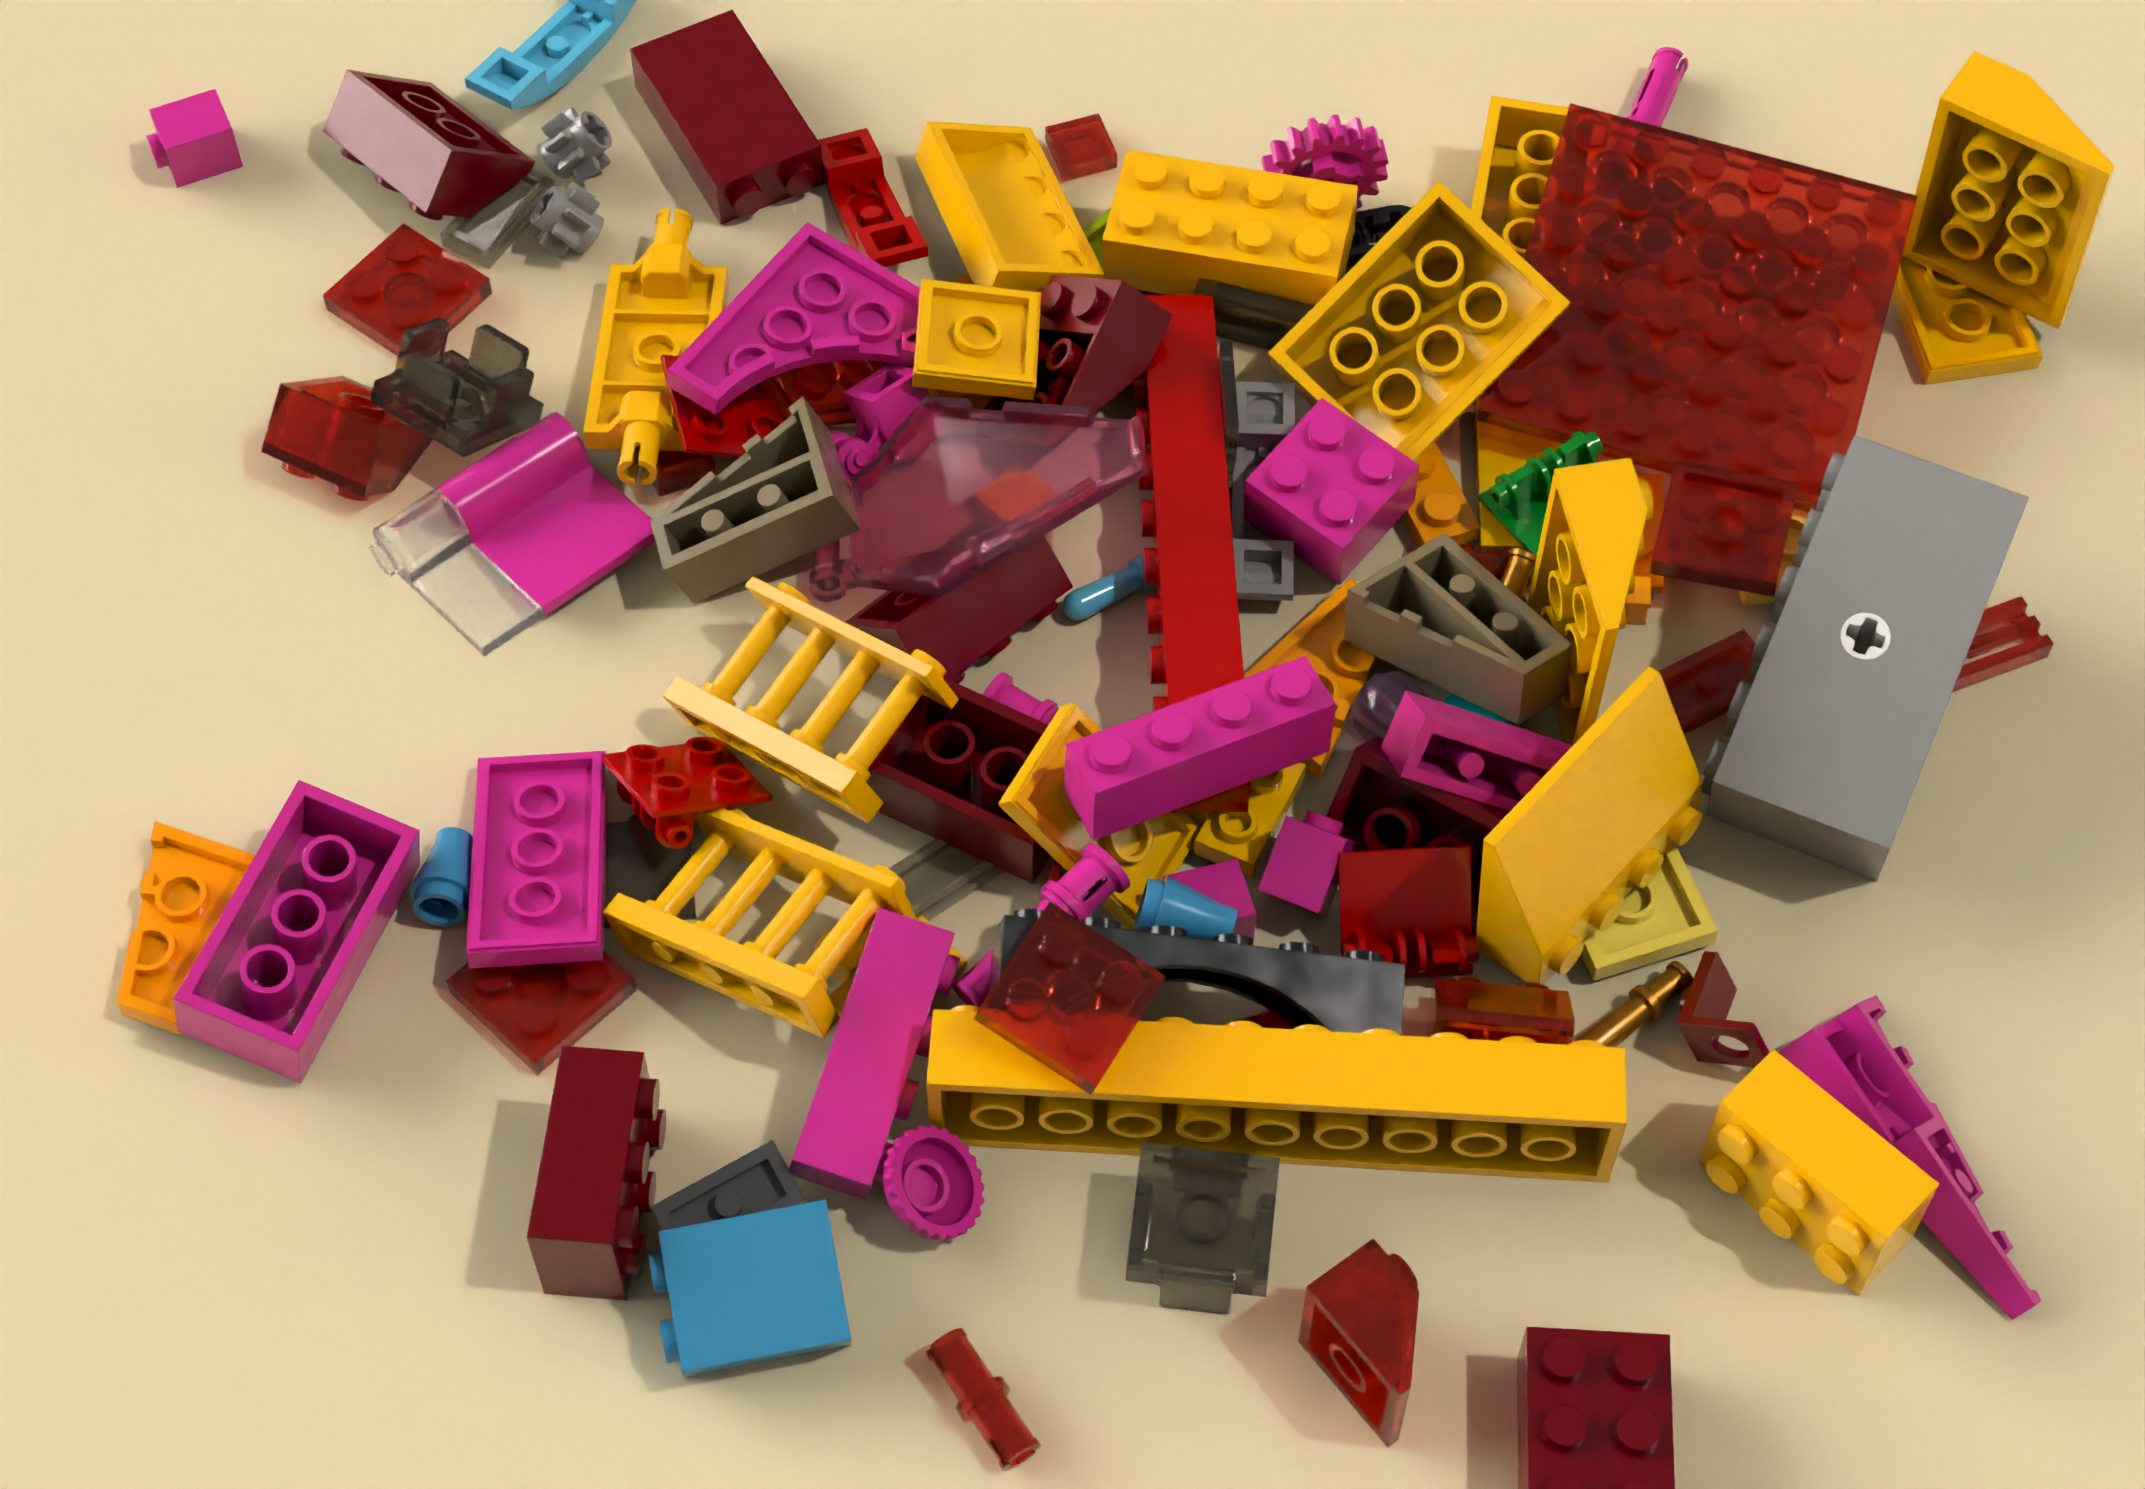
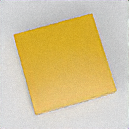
(977, 339)

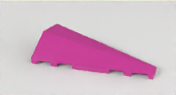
(1872, 1080)

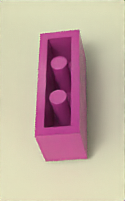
(1467, 752)

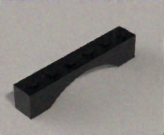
(1290, 981)

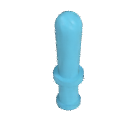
(1105, 591)

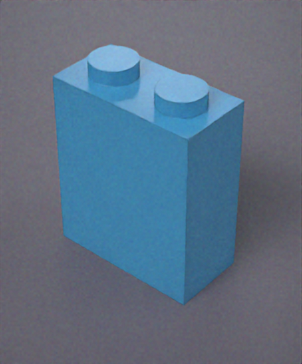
(750, 1289)

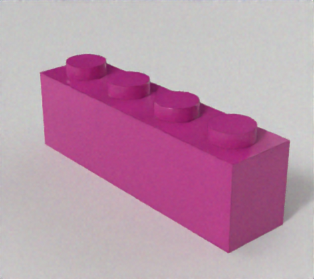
(1198, 747)
(873, 1053)

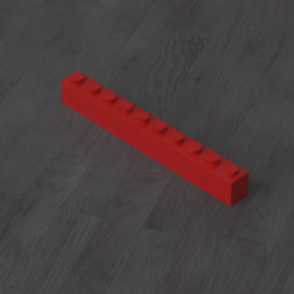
(1189, 520)

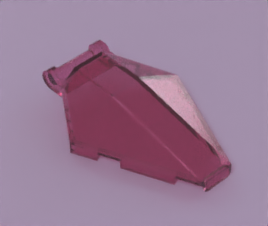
(972, 489)

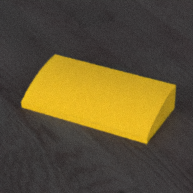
(1003, 205)

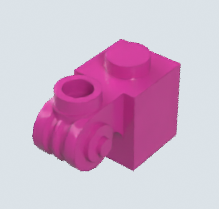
(879, 408)

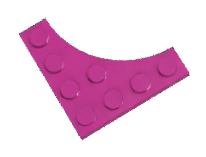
(800, 310)

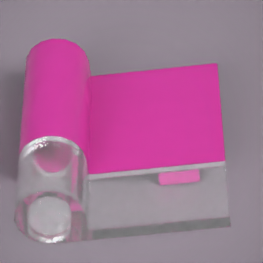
(513, 535)

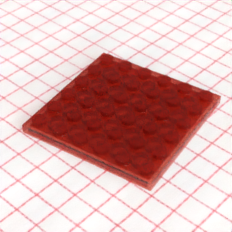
(1711, 300)

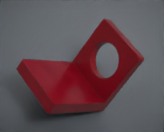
(1704, 1016)

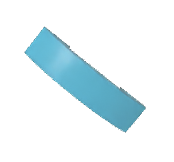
(549, 55)

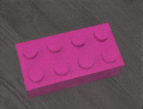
(298, 931)

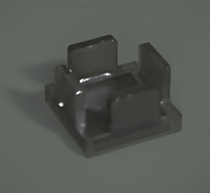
(458, 398)
(1202, 1225)

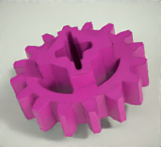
(1332, 154)

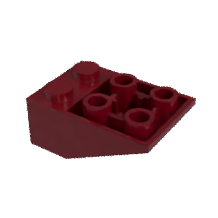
(1092, 341)

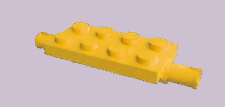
(646, 313)

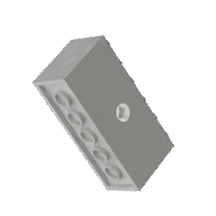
(1860, 655)

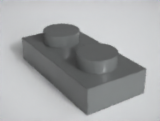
(742, 1187)

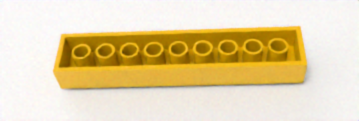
(1296, 1097)

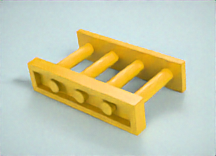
(800, 753)
(751, 970)

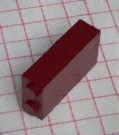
(727, 116)

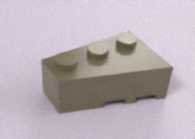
(759, 511)
(1460, 631)

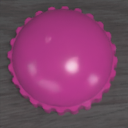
(933, 1183)

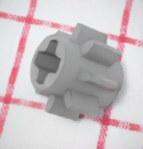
(576, 145)
(567, 220)

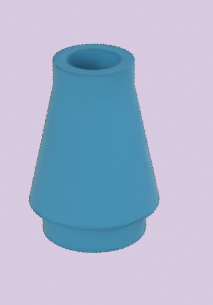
(443, 882)
(1183, 907)

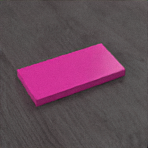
(538, 860)

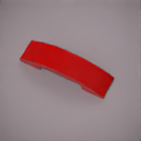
(866, 202)

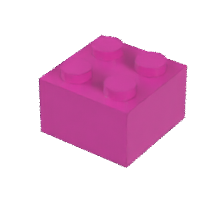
(1330, 490)

